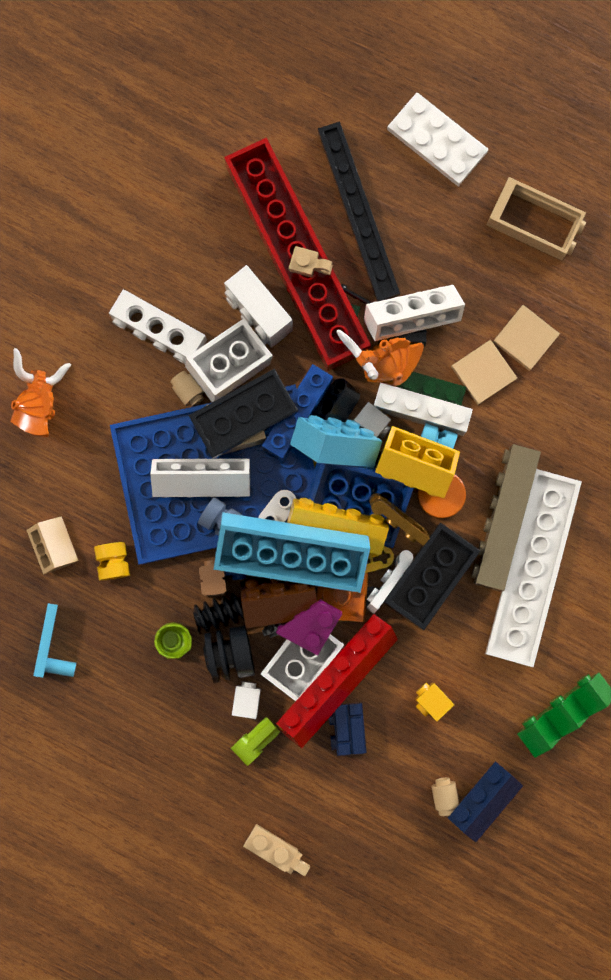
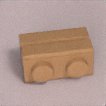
(214, 581)

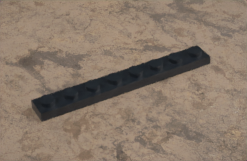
(358, 212)

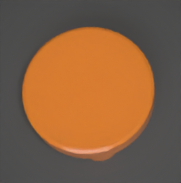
(444, 507)

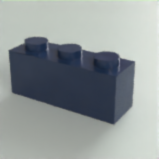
(485, 802)

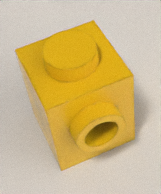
(432, 701)

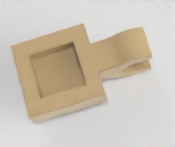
(307, 261)

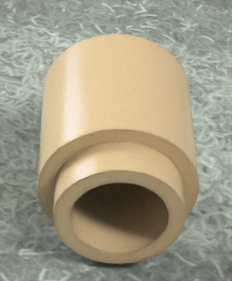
(187, 389)
(445, 796)

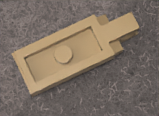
(276, 851)

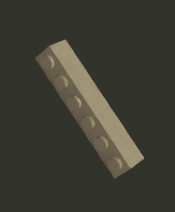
(506, 517)

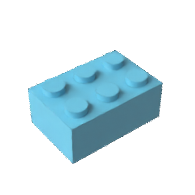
(336, 441)

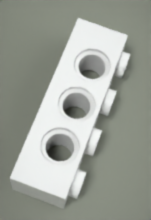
(129, 304)
(413, 312)

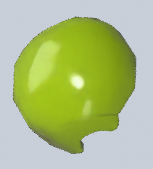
(173, 640)

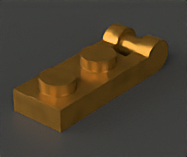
(398, 518)

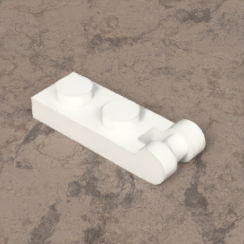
(389, 579)

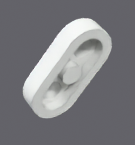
(275, 509)

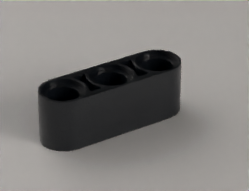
(338, 401)

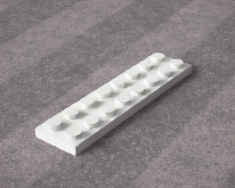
(533, 569)

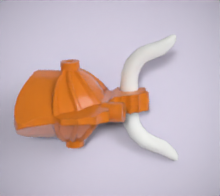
(388, 361)
(35, 404)

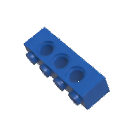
(306, 400)

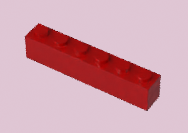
(337, 681)

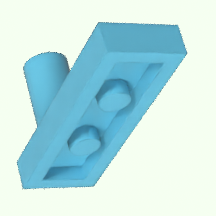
(46, 664)

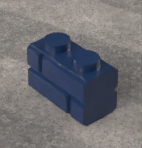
(349, 729)

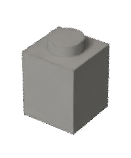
(374, 420)

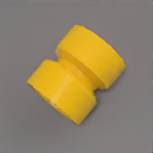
(112, 561)

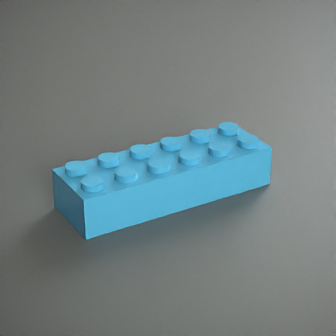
(291, 552)

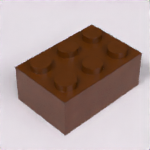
(274, 600)

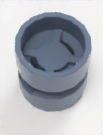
(212, 515)

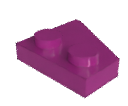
(311, 627)

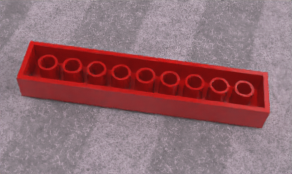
(282, 227)

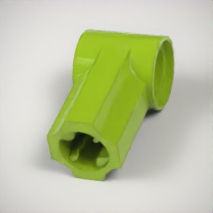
(251, 744)

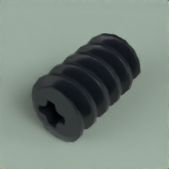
(218, 613)

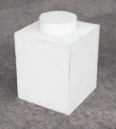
(246, 700)

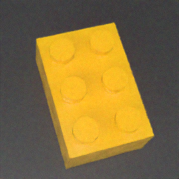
(418, 462)

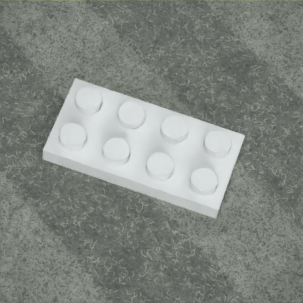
(437, 139)

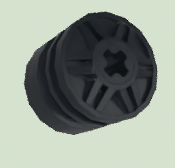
(229, 654)

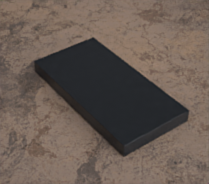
(243, 413)

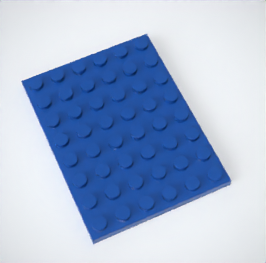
(170, 525)

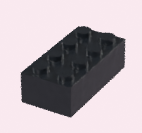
(431, 576)

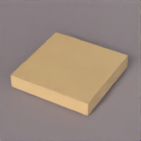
(526, 337)
(484, 372)

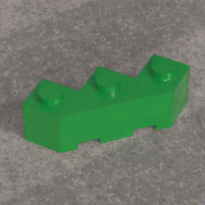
(565, 714)

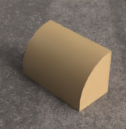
(52, 545)

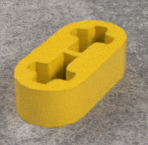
(378, 565)

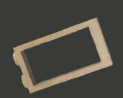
(546, 202)

